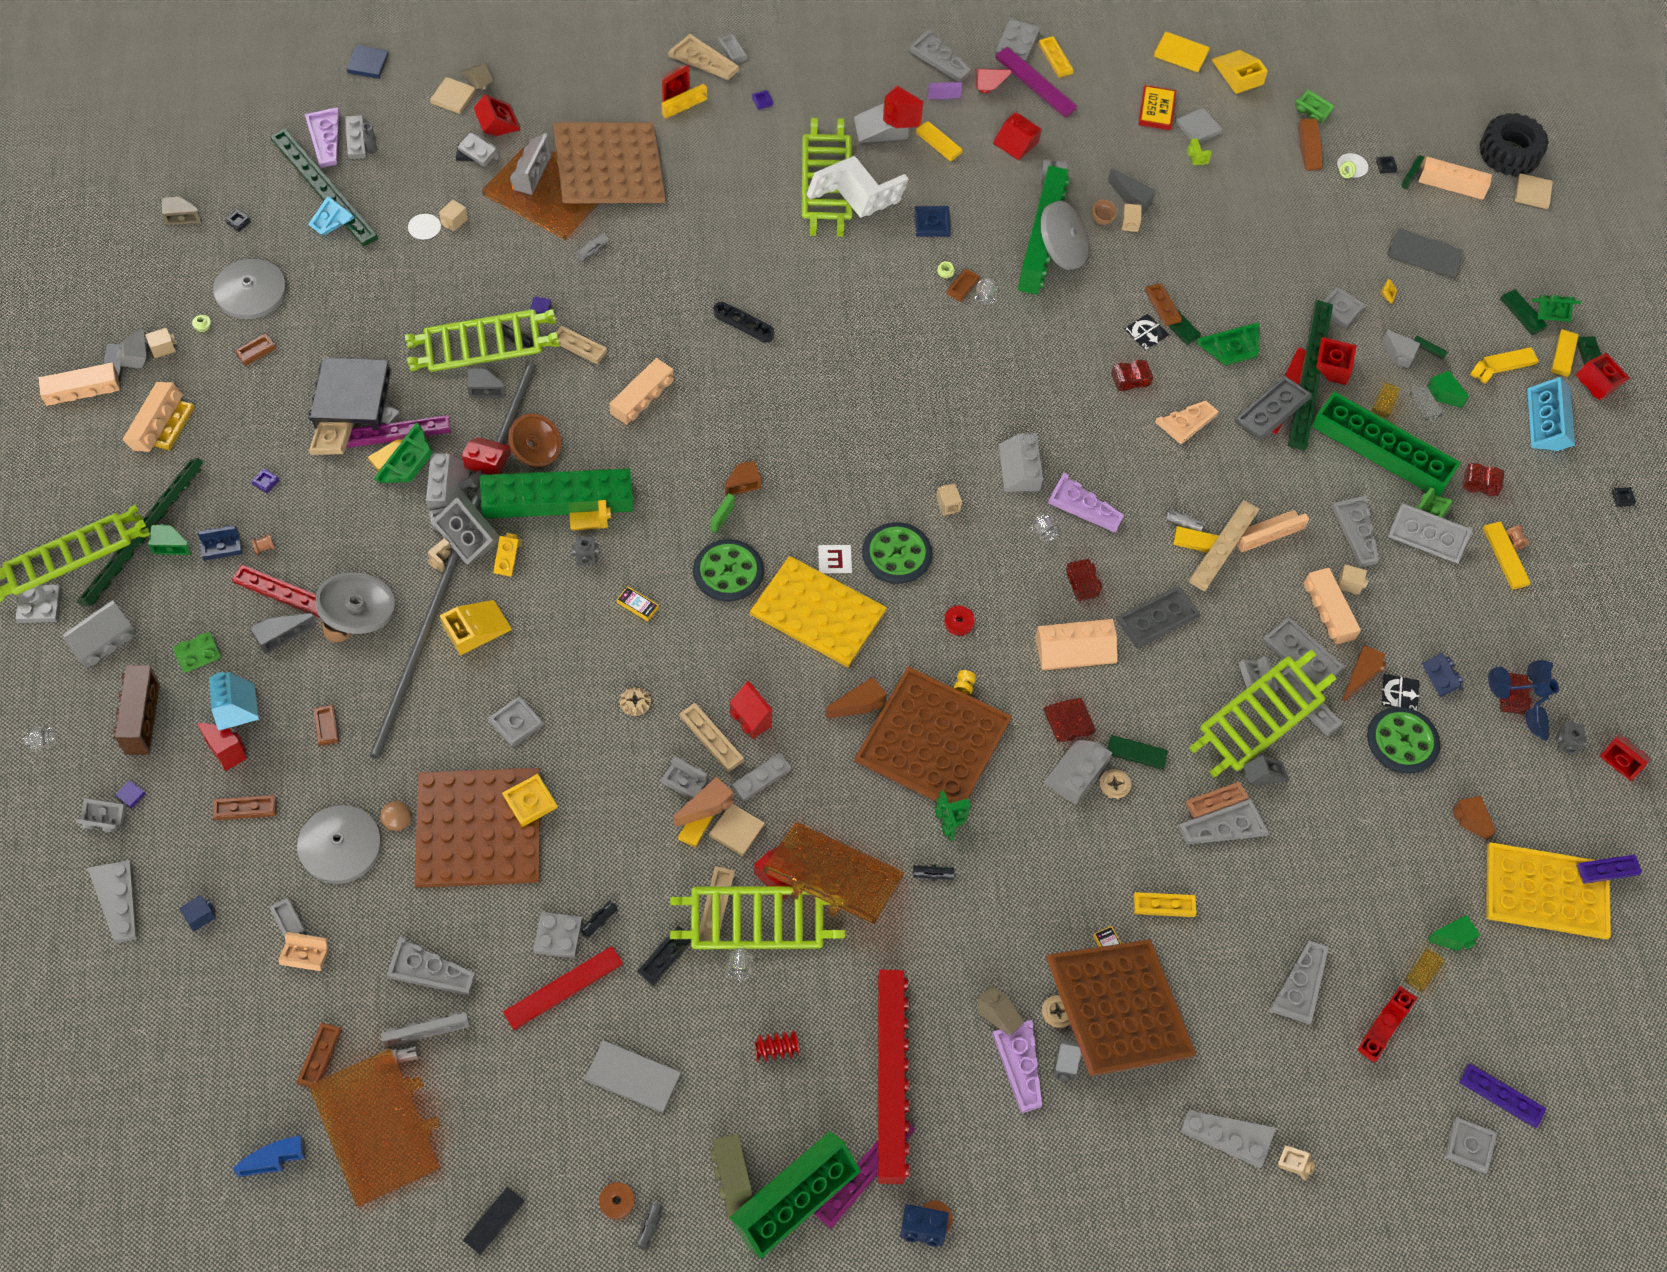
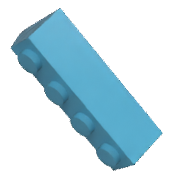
(1551, 415)
(232, 700)

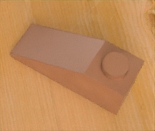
(706, 803)

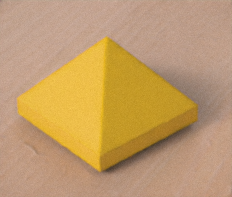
(1389, 291)

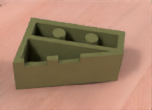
(731, 1172)

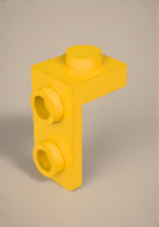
(591, 519)
(506, 554)

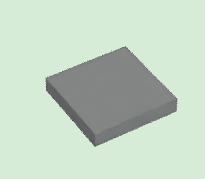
(1199, 125)
(1345, 307)
(515, 721)
(1470, 1145)

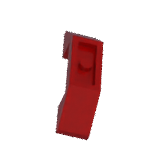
(1386, 1024)

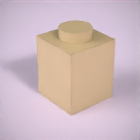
(453, 215)
(1131, 217)
(161, 342)
(948, 499)
(1352, 579)

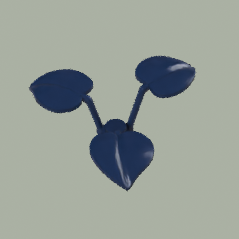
(1543, 685)

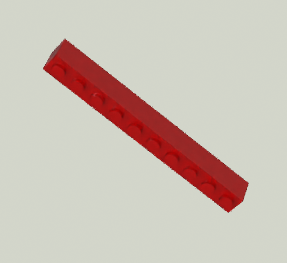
(891, 1078)

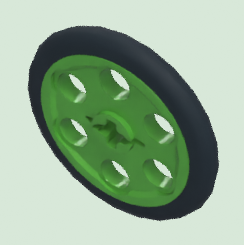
(722, 548)
(901, 574)
(1397, 761)

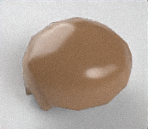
(1103, 212)
(333, 634)
(395, 816)

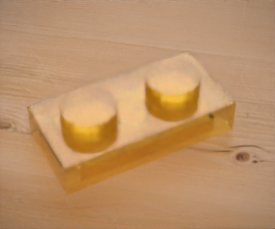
(1386, 400)
(1424, 970)

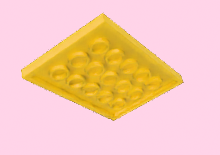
(818, 611)
(1545, 892)

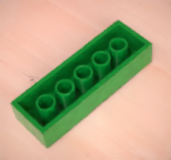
(795, 1194)

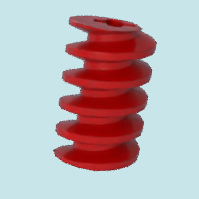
(776, 1046)

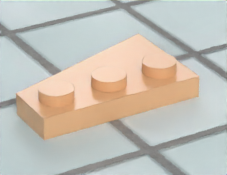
(1187, 422)

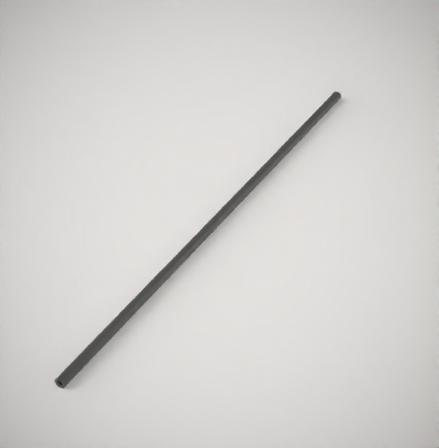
(442, 585)

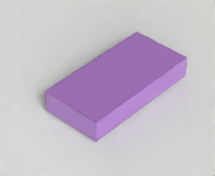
(944, 90)

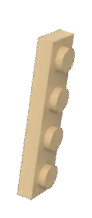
(711, 737)
(720, 877)

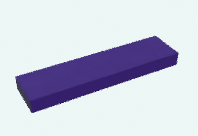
(1502, 1095)

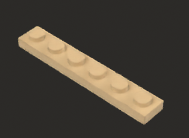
(1224, 546)

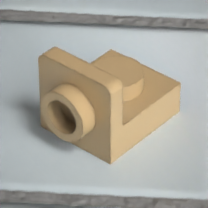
(438, 553)
(1297, 1162)

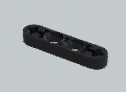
(745, 319)

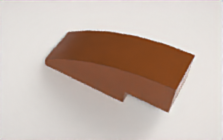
(1310, 144)

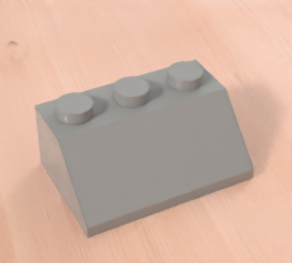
(531, 165)
(1021, 463)
(443, 480)
(466, 529)
(99, 634)
(1078, 769)

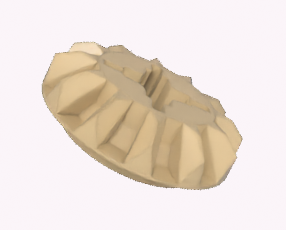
(642, 705)
(1120, 778)
(1049, 1006)

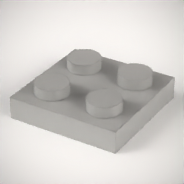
(39, 604)
(557, 935)

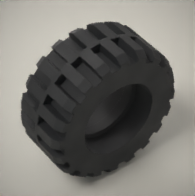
(1521, 131)

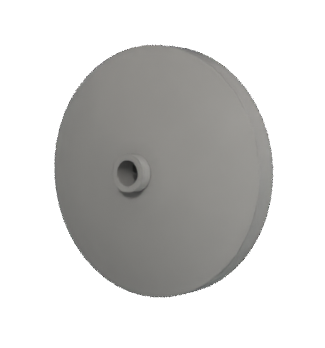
(1064, 235)
(249, 288)
(355, 603)
(342, 860)

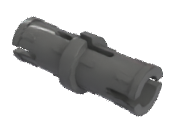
(369, 138)
(649, 1225)

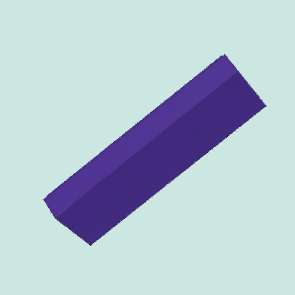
(1609, 869)

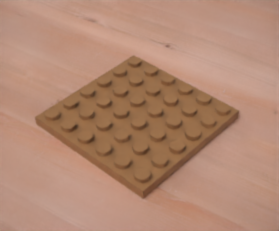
(608, 162)

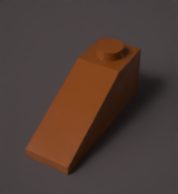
(1365, 670)
(858, 701)

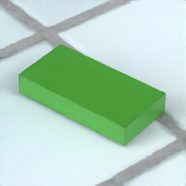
(722, 513)

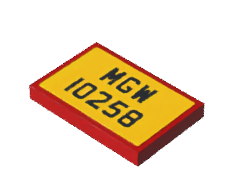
(1157, 107)

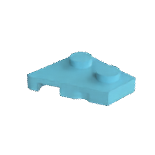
(330, 217)

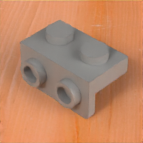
(478, 149)
(1253, 670)
(685, 778)
(102, 814)

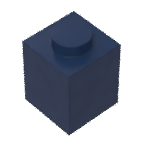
(198, 912)

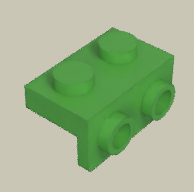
(1314, 106)
(1435, 504)
(196, 652)

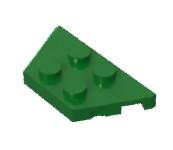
(1233, 345)
(407, 458)

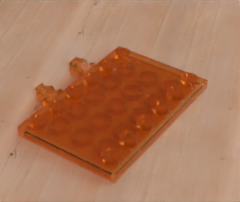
(545, 204)
(833, 873)
(375, 1126)

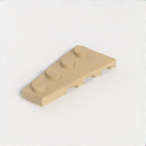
(702, 56)

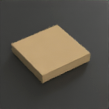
(453, 95)
(1533, 191)
(330, 438)
(737, 830)

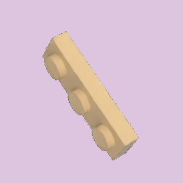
(581, 345)

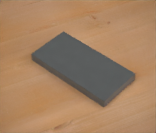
(1425, 253)
(1273, 408)
(1157, 617)

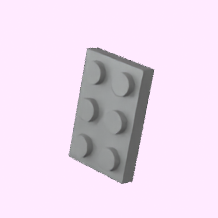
(1019, 38)

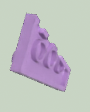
(324, 134)
(1077, 501)
(1020, 1065)

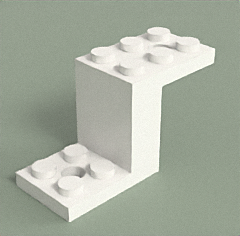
(857, 186)

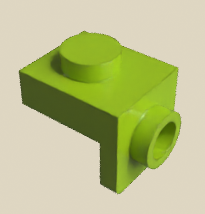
(1198, 156)

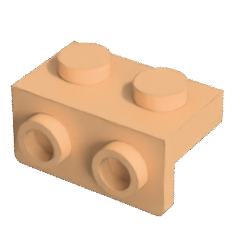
(304, 951)

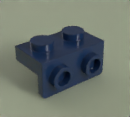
(220, 542)
(1442, 675)
(924, 1225)

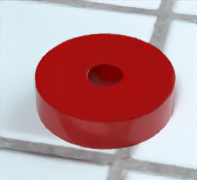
(959, 628)

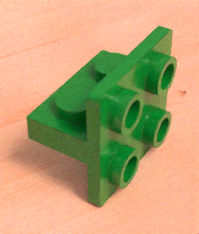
(1555, 307)
(951, 814)

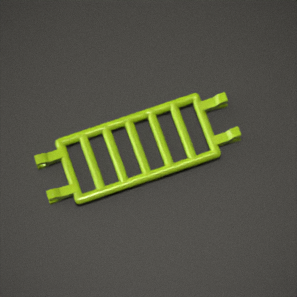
(806, 175)
(539, 342)
(126, 536)
(1248, 694)
(757, 942)

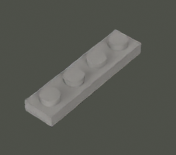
(1322, 715)
(418, 1031)

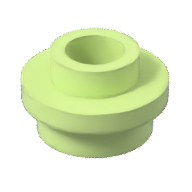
(1343, 169)
(946, 269)
(201, 323)

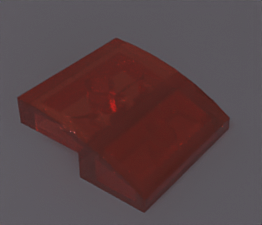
(1069, 719)

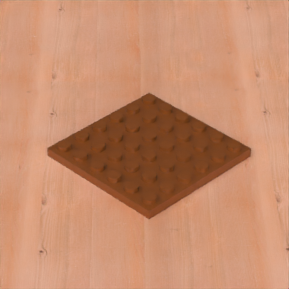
(933, 738)
(470, 831)
(1120, 1007)

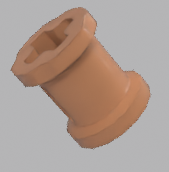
(1517, 537)
(262, 544)

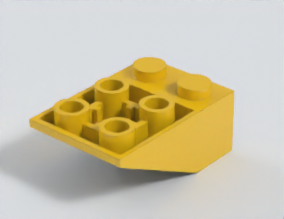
(1241, 70)
(474, 625)

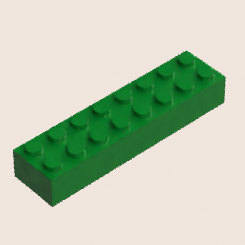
(1036, 253)
(1385, 444)
(555, 493)

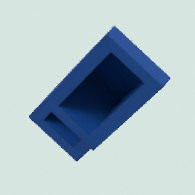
(271, 1157)

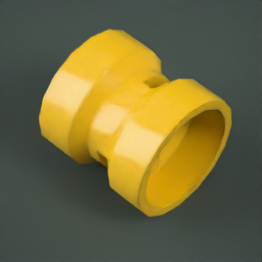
(1478, 371)
(965, 681)

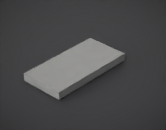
(1429, 533)
(1293, 641)
(632, 1076)

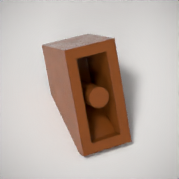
(743, 479)
(1474, 816)

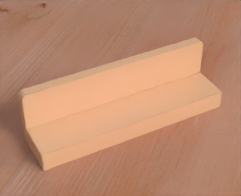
(1272, 529)

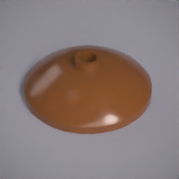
(543, 436)

